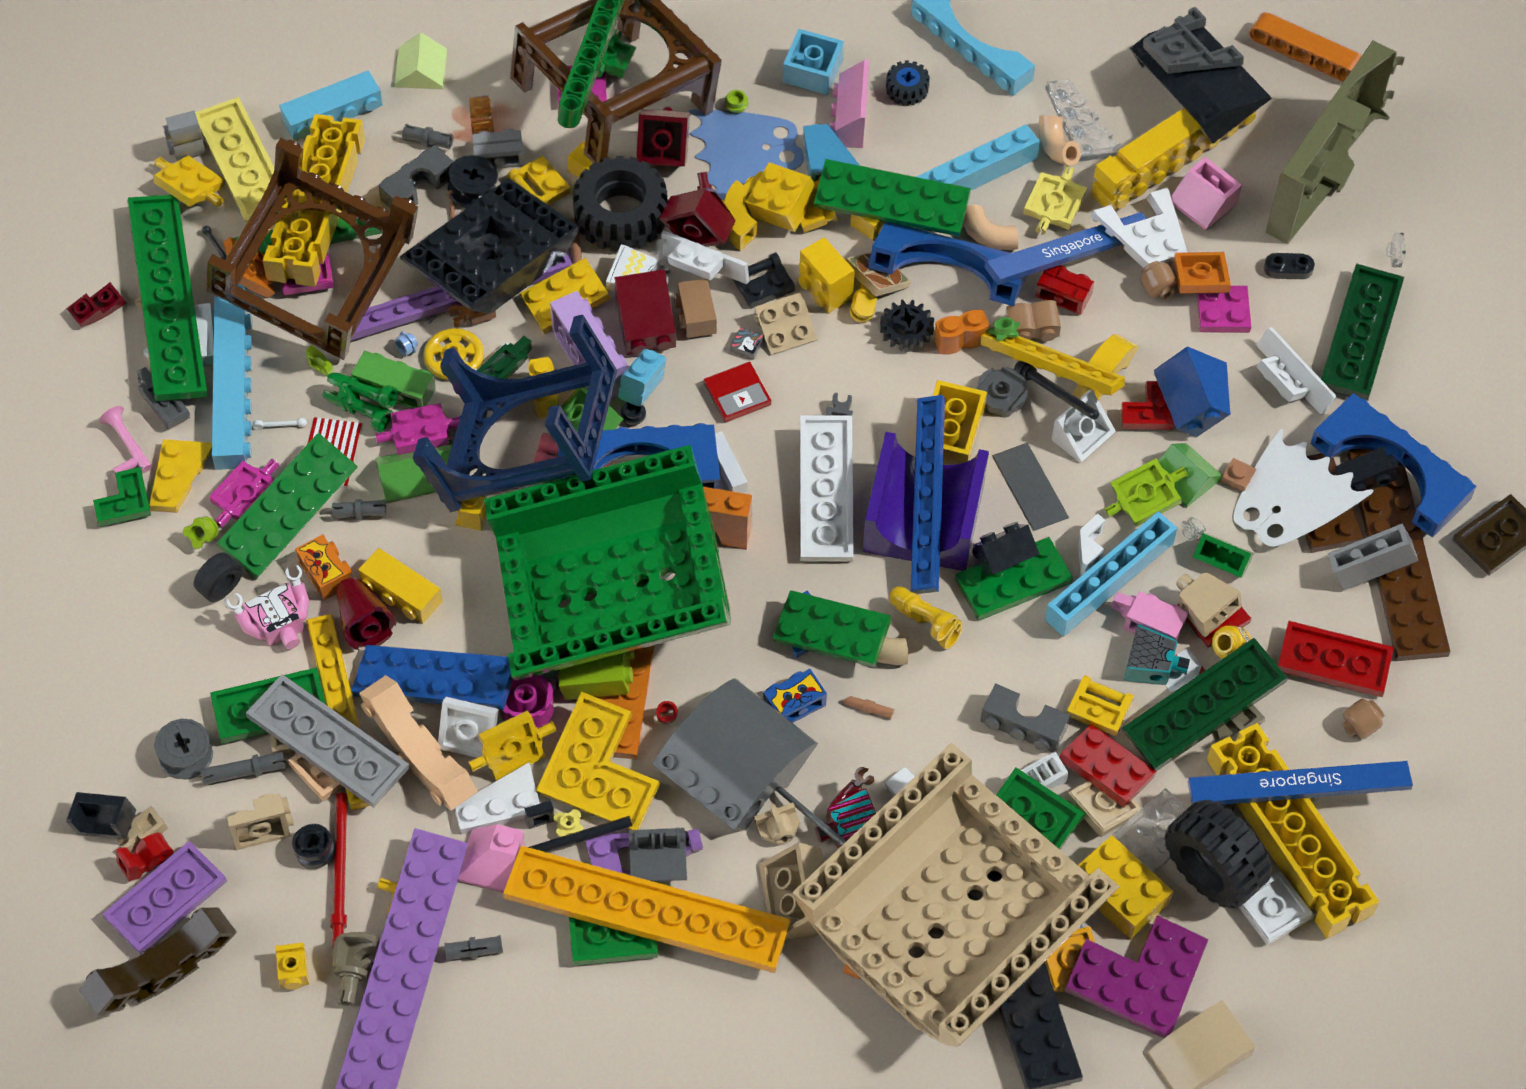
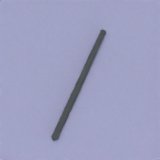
(810, 815)

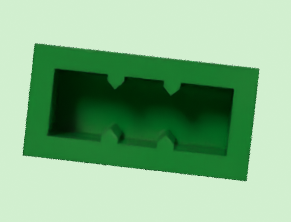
(1223, 555)

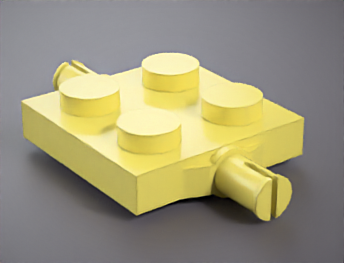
(1055, 200)

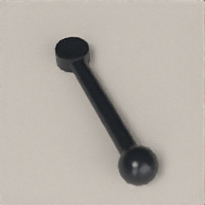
(206, 230)

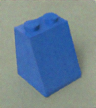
(1194, 390)

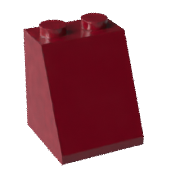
(645, 312)

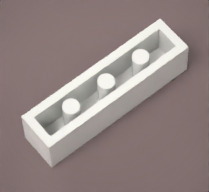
(205, 326)
(729, 466)

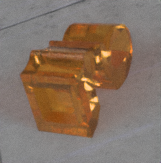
(481, 114)

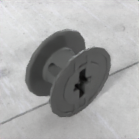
(171, 756)

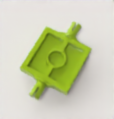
(1146, 492)

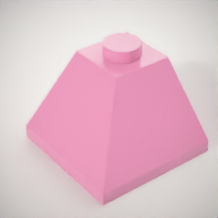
(491, 856)

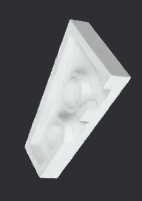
(499, 802)

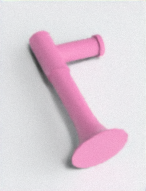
(113, 417)

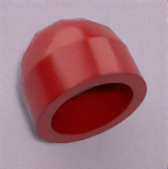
(665, 707)

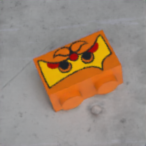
(322, 565)

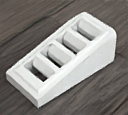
(1053, 761)

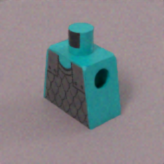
(1153, 658)

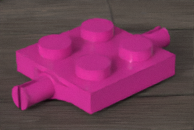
(417, 424)
(241, 490)

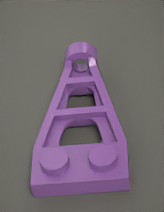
(604, 849)

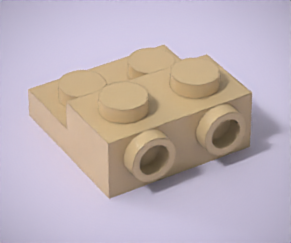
(264, 824)

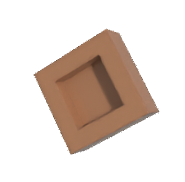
(1238, 475)

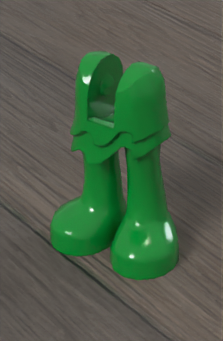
(349, 399)

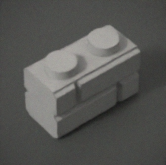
(500, 148)

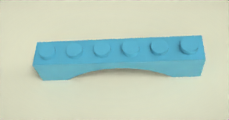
(1005, 67)

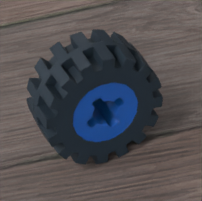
(912, 90)

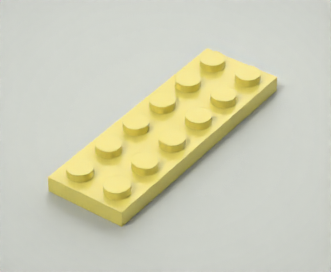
(237, 152)

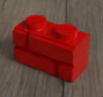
(1066, 288)

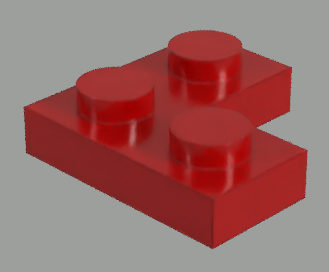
(1148, 414)

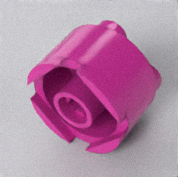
(530, 695)

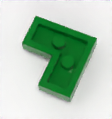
(128, 504)

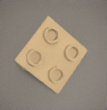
(785, 323)

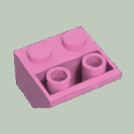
(1206, 193)

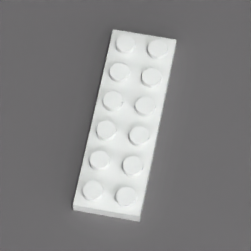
(826, 488)

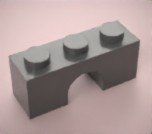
(429, 167)
(1043, 730)

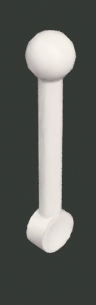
(258, 424)

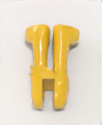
(945, 626)

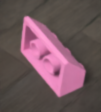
(851, 105)

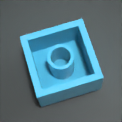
(813, 61)

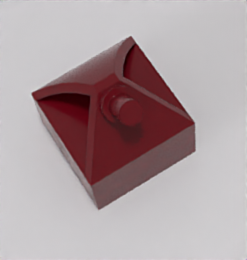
(663, 137)
(699, 215)

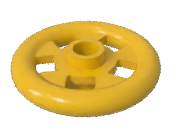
(455, 335)

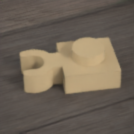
(142, 826)

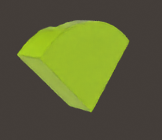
(318, 361)

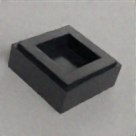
(539, 814)

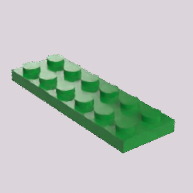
(892, 197)
(287, 505)

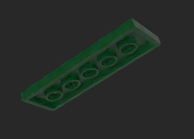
(1362, 331)
(1204, 704)

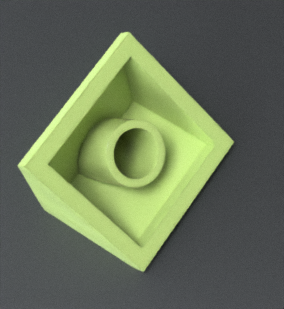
(421, 64)

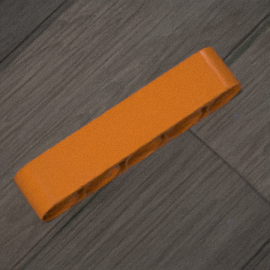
(1304, 46)

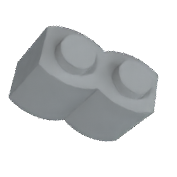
(183, 135)

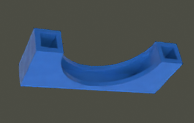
(904, 245)

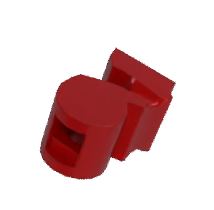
(149, 852)

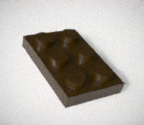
(1495, 535)

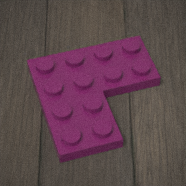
(1141, 991)

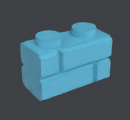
(642, 377)

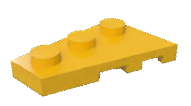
(176, 471)

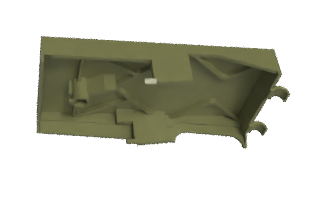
(1323, 154)

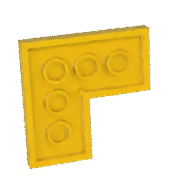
(583, 770)

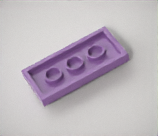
(164, 897)

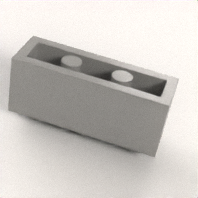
(1373, 556)

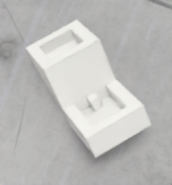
(1088, 550)

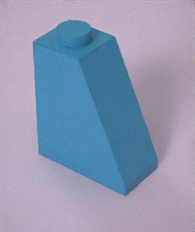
(823, 144)

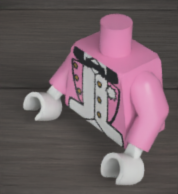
(275, 614)

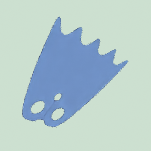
(736, 145)

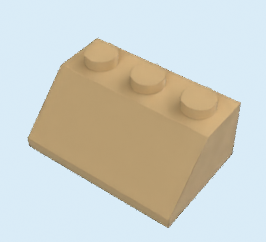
(781, 877)

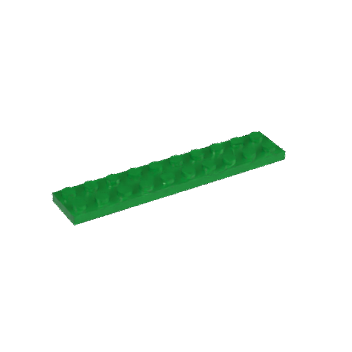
(166, 298)

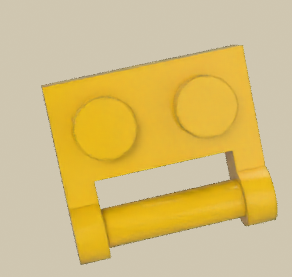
(543, 177)
(1096, 711)

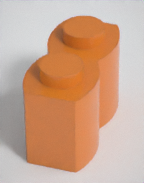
(960, 332)

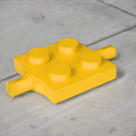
(189, 181)
(511, 745)

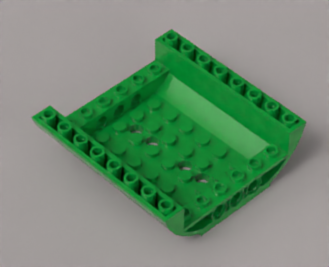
(603, 540)

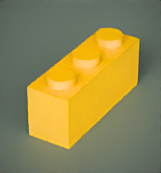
(400, 586)

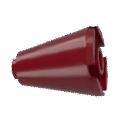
(363, 615)

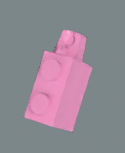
(1150, 613)

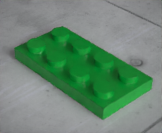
(1014, 585)
(832, 628)
(233, 703)

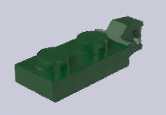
(507, 359)

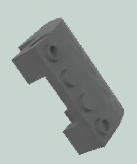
(734, 753)

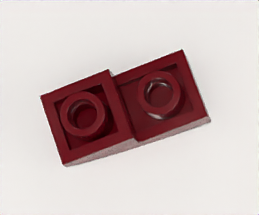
(98, 306)

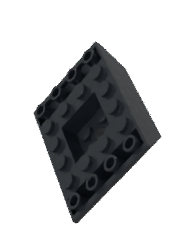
(502, 224)

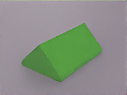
(403, 478)

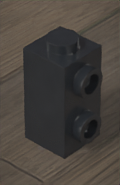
(1370, 470)

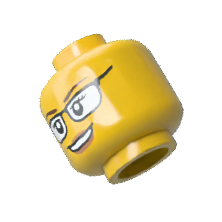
(1229, 639)

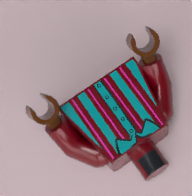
(849, 808)

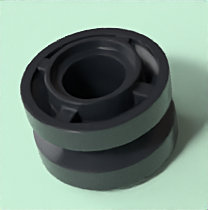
(313, 835)

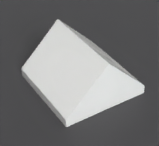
(1079, 433)

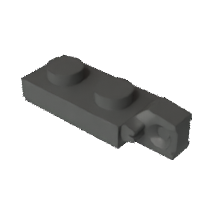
(169, 411)

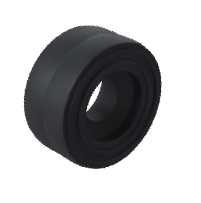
(218, 577)

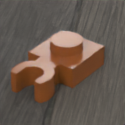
(466, 314)

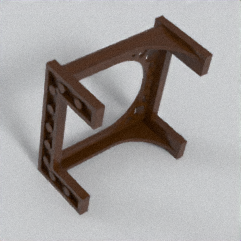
(696, 74)
(288, 176)

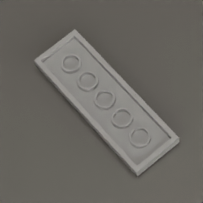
(327, 740)

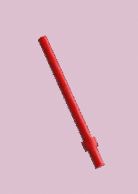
(338, 919)

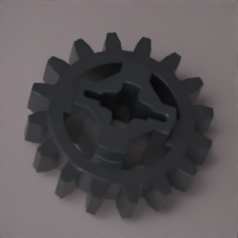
(906, 325)

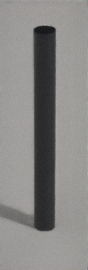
(583, 835)

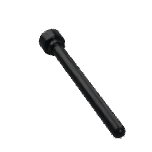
(1030, 373)

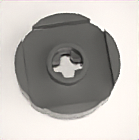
(1015, 394)

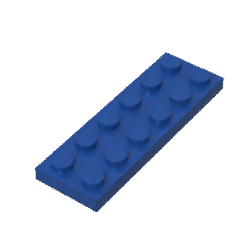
(433, 675)

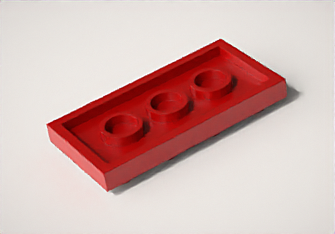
(1335, 658)

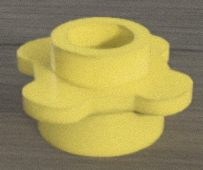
(563, 818)

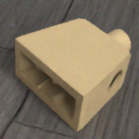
(1207, 601)

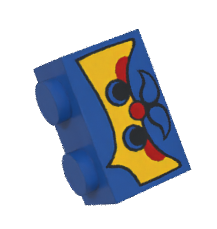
(797, 696)

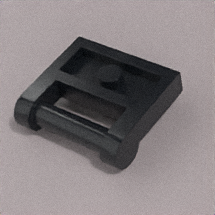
(767, 286)

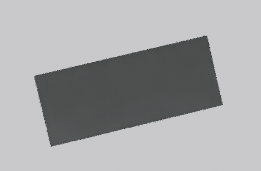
(1030, 486)

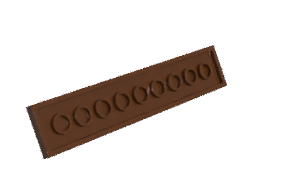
(1408, 592)

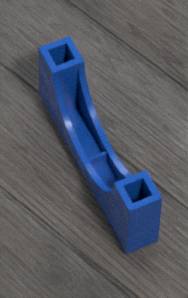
(1362, 427)
(652, 440)

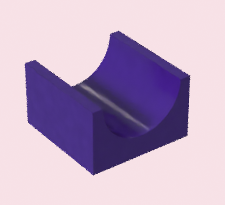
(891, 506)

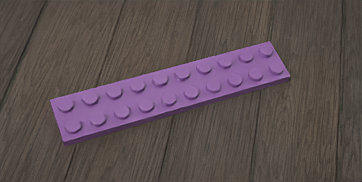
(403, 963)

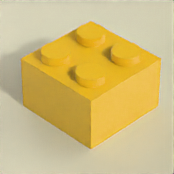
(781, 197)
(826, 275)

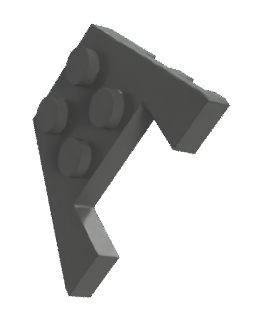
(1181, 51)

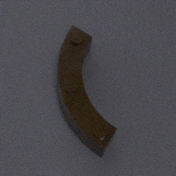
(158, 966)

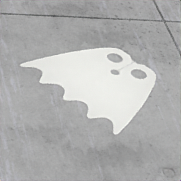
(1300, 487)

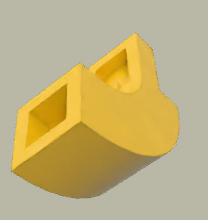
(745, 226)
(1112, 356)

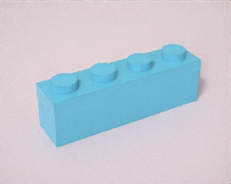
(341, 99)

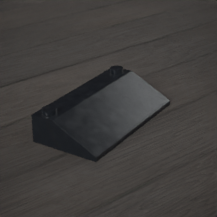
(1213, 97)

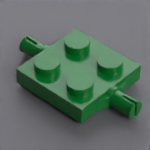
(617, 56)

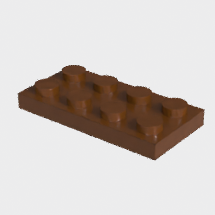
(1337, 532)

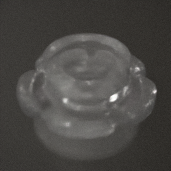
(1192, 528)

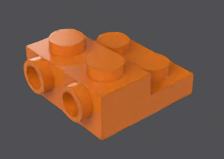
(1201, 272)

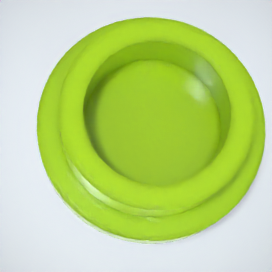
(736, 101)

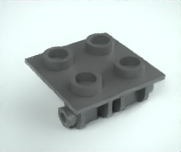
(658, 854)

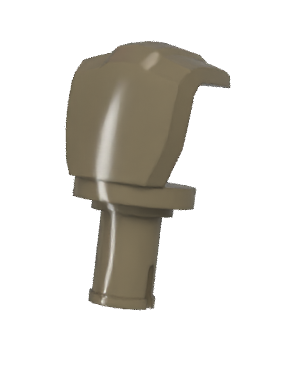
(351, 962)

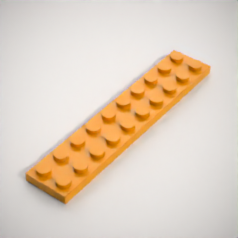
(647, 909)

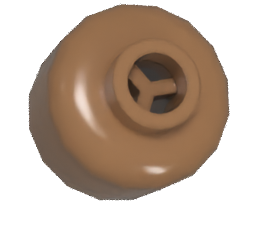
(1158, 280)
(1363, 718)

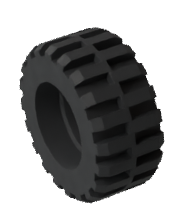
(619, 178)
(1218, 854)

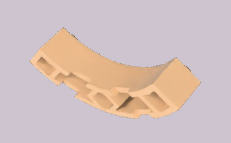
(442, 776)

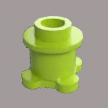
(201, 531)

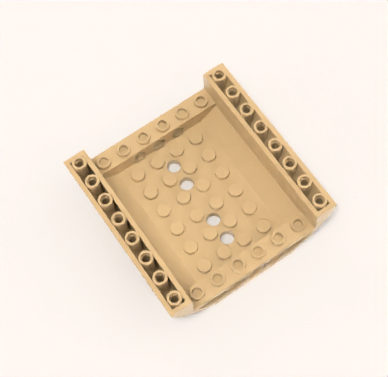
(914, 874)

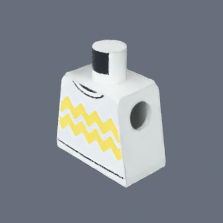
(629, 262)

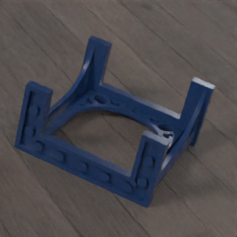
(488, 393)

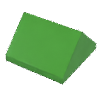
(1200, 473)

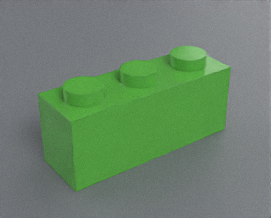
(413, 385)

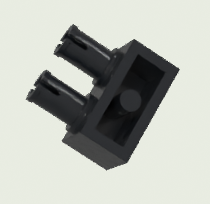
(1005, 548)

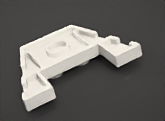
(1150, 238)

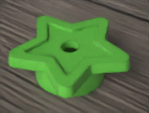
(1004, 328)

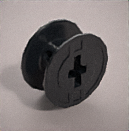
(471, 179)

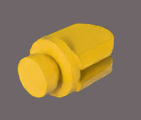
(863, 305)

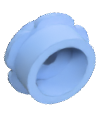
(406, 343)

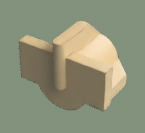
(778, 824)

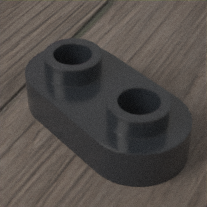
(1290, 266)

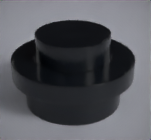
(633, 414)

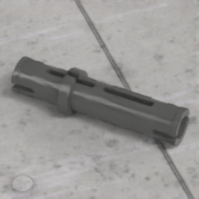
(242, 768)

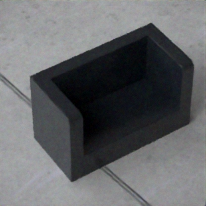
(101, 815)

